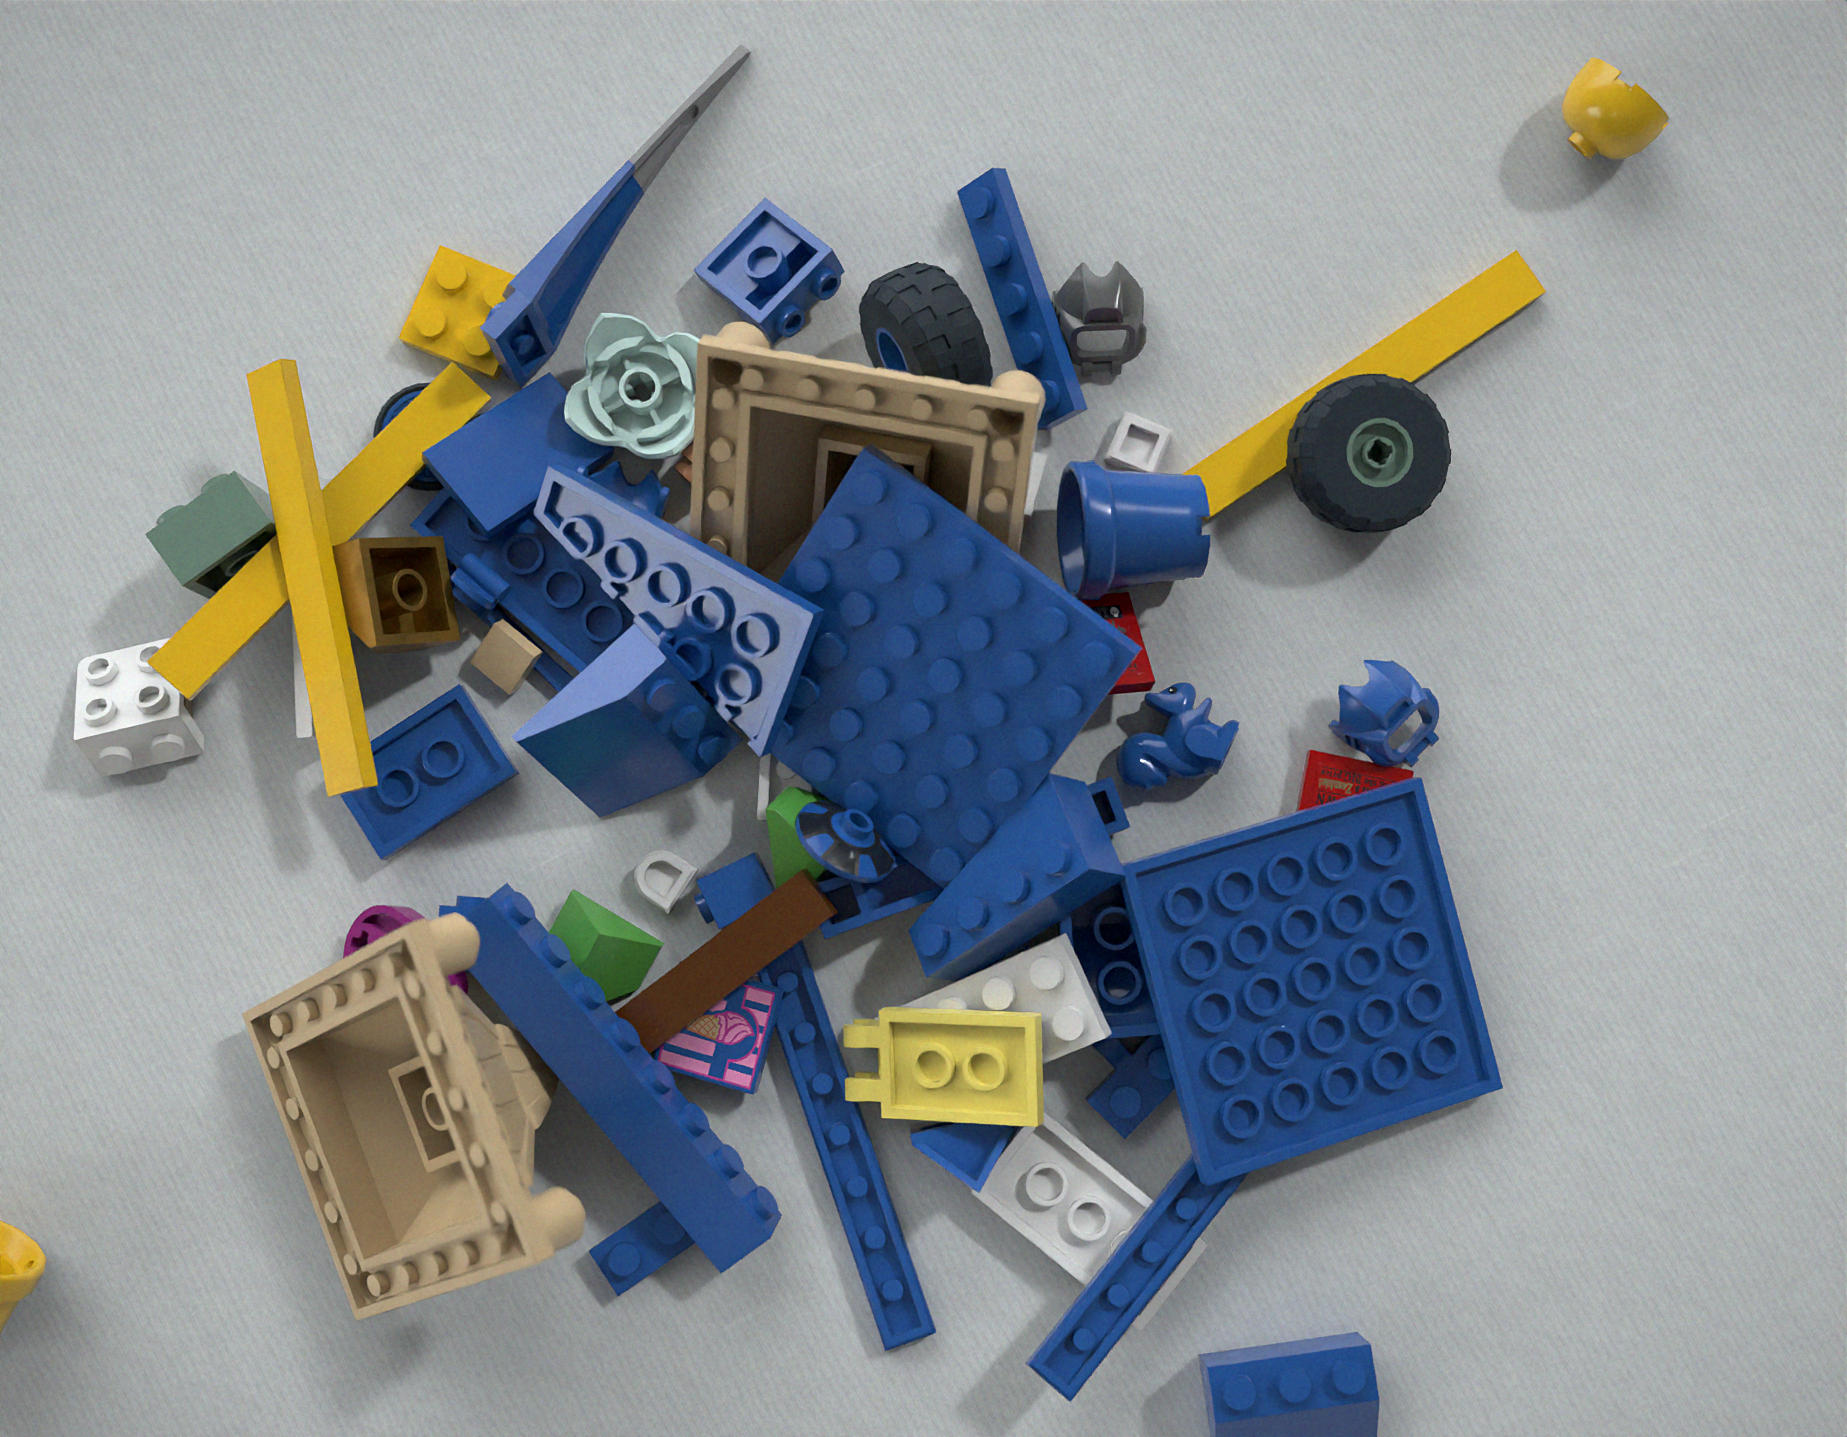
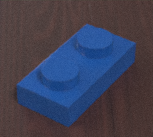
(640, 1247)

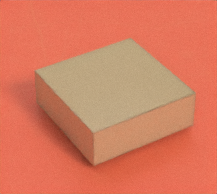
(506, 656)

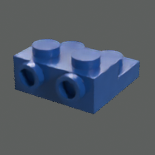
(771, 271)

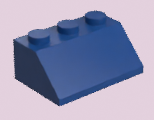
(1293, 1389)

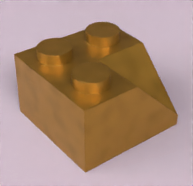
(397, 592)

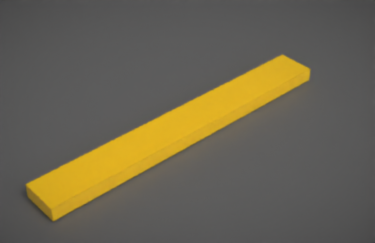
(1403, 354)
(350, 504)
(311, 578)

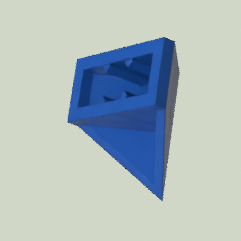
(963, 1148)

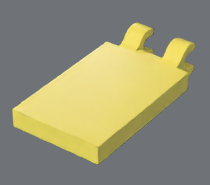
(951, 1065)

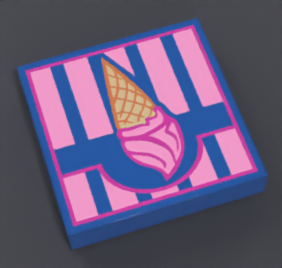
(728, 1040)

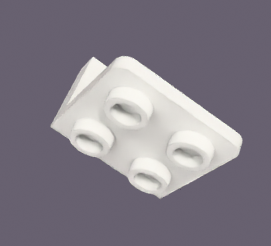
(131, 713)

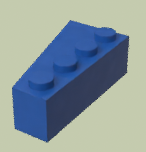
(1020, 882)

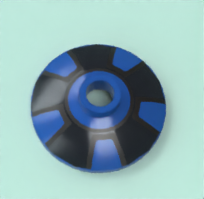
(844, 842)

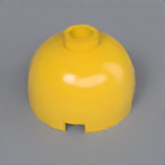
(1609, 113)

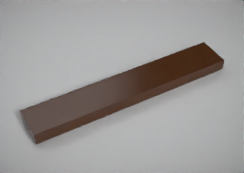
(728, 960)

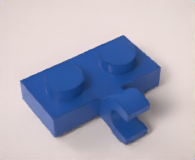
(1135, 1083)

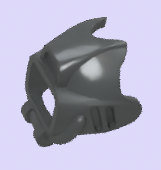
(1101, 304)

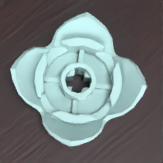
(617, 358)

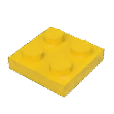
(452, 310)

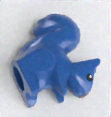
(1188, 747)

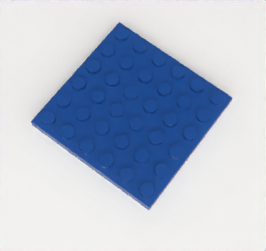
(936, 669)
(1309, 979)

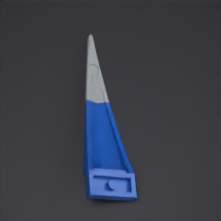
(551, 286)

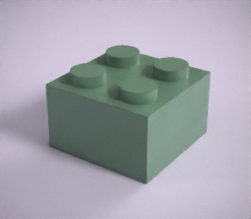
(214, 533)

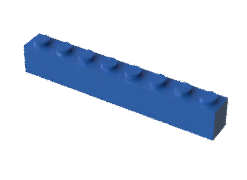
(619, 1081)

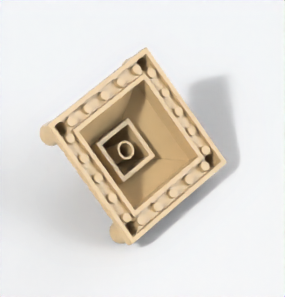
(788, 427)
(412, 1119)

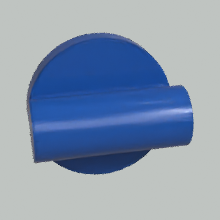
(478, 584)

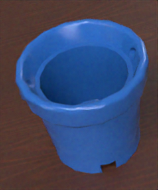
(1128, 528)

